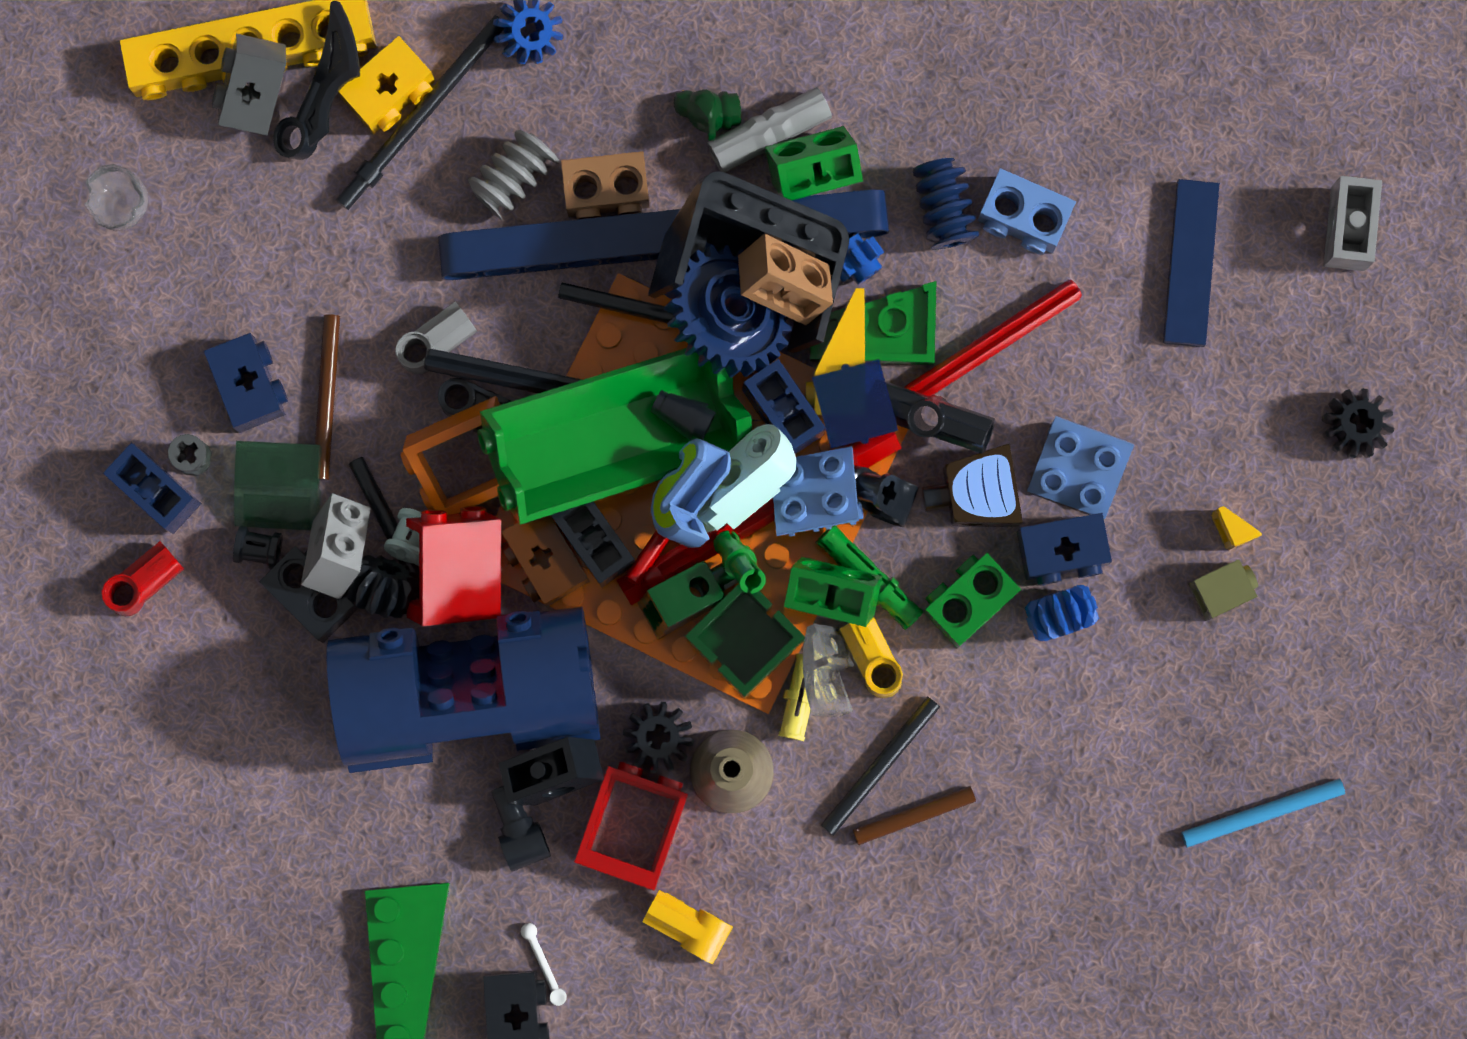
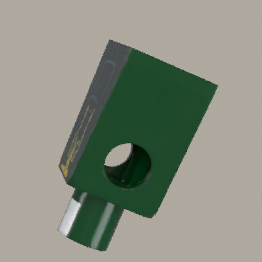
(672, 603)

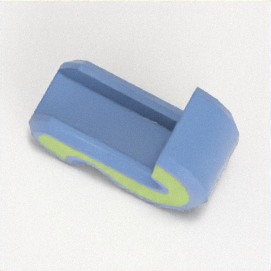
(687, 490)

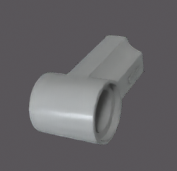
(440, 333)

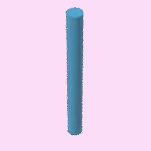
(1263, 813)

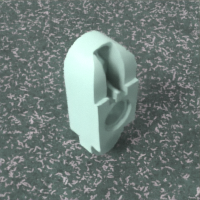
(757, 471)

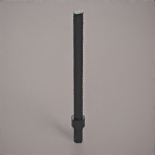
(370, 171)

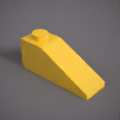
(845, 345)

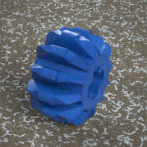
(539, 38)
(1061, 613)

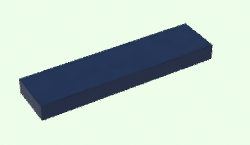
(1191, 263)

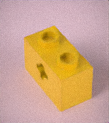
(397, 67)

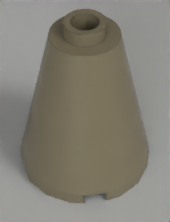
(728, 793)

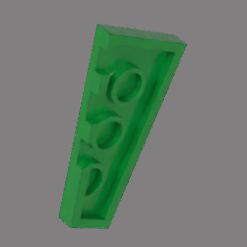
(404, 951)

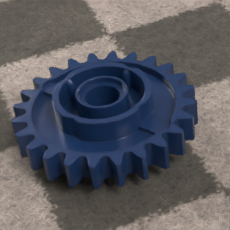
(734, 341)

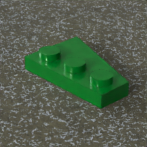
(896, 328)

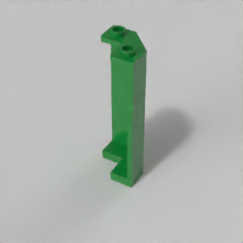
(600, 434)

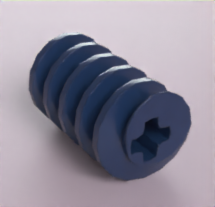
(944, 203)

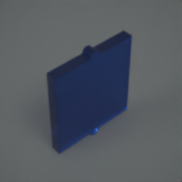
(855, 403)

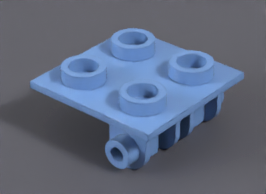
(1080, 467)
(818, 494)

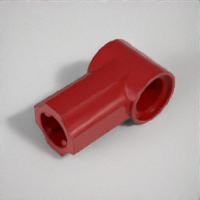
(145, 576)

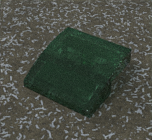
(276, 485)

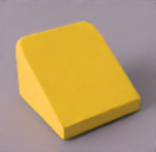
(1233, 529)

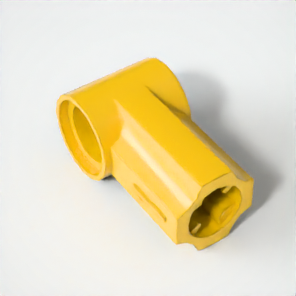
(871, 653)
(695, 930)

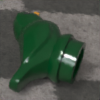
(709, 110)

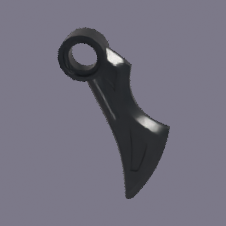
(336, 67)

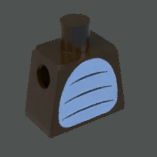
(978, 490)

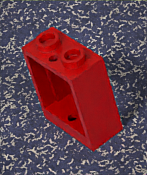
(612, 866)

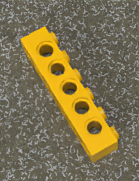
(145, 53)

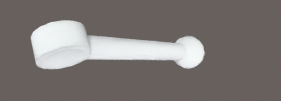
(557, 995)

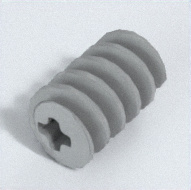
(511, 172)

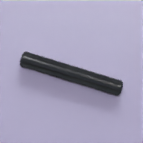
(493, 372)

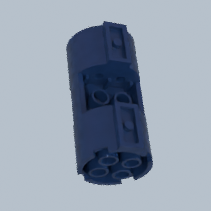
(402, 697)

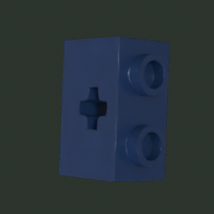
(229, 364)
(783, 405)
(152, 488)
(1084, 533)

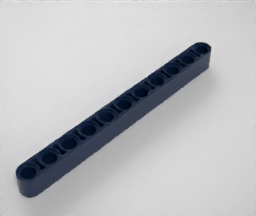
(615, 238)

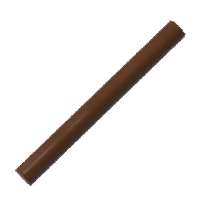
(326, 390)

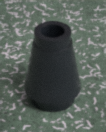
(683, 414)

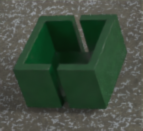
(744, 639)

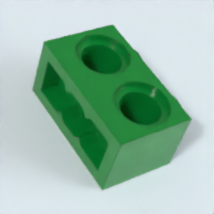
(814, 163)
(833, 591)
(977, 607)

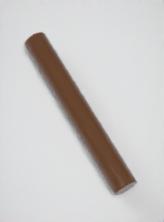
(914, 815)

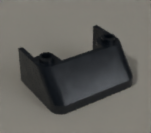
(737, 214)

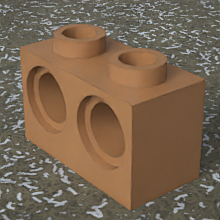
(604, 174)
(785, 279)

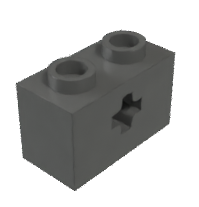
(263, 66)

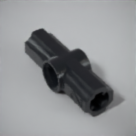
(954, 423)

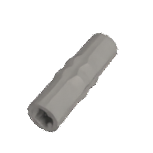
(771, 127)

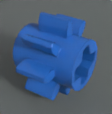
(861, 259)

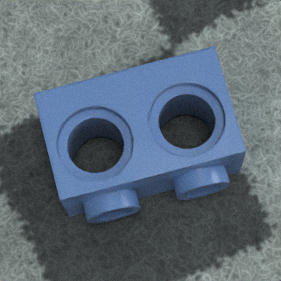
(1030, 201)

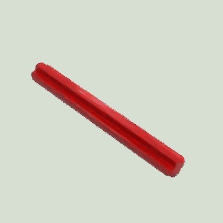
(996, 339)

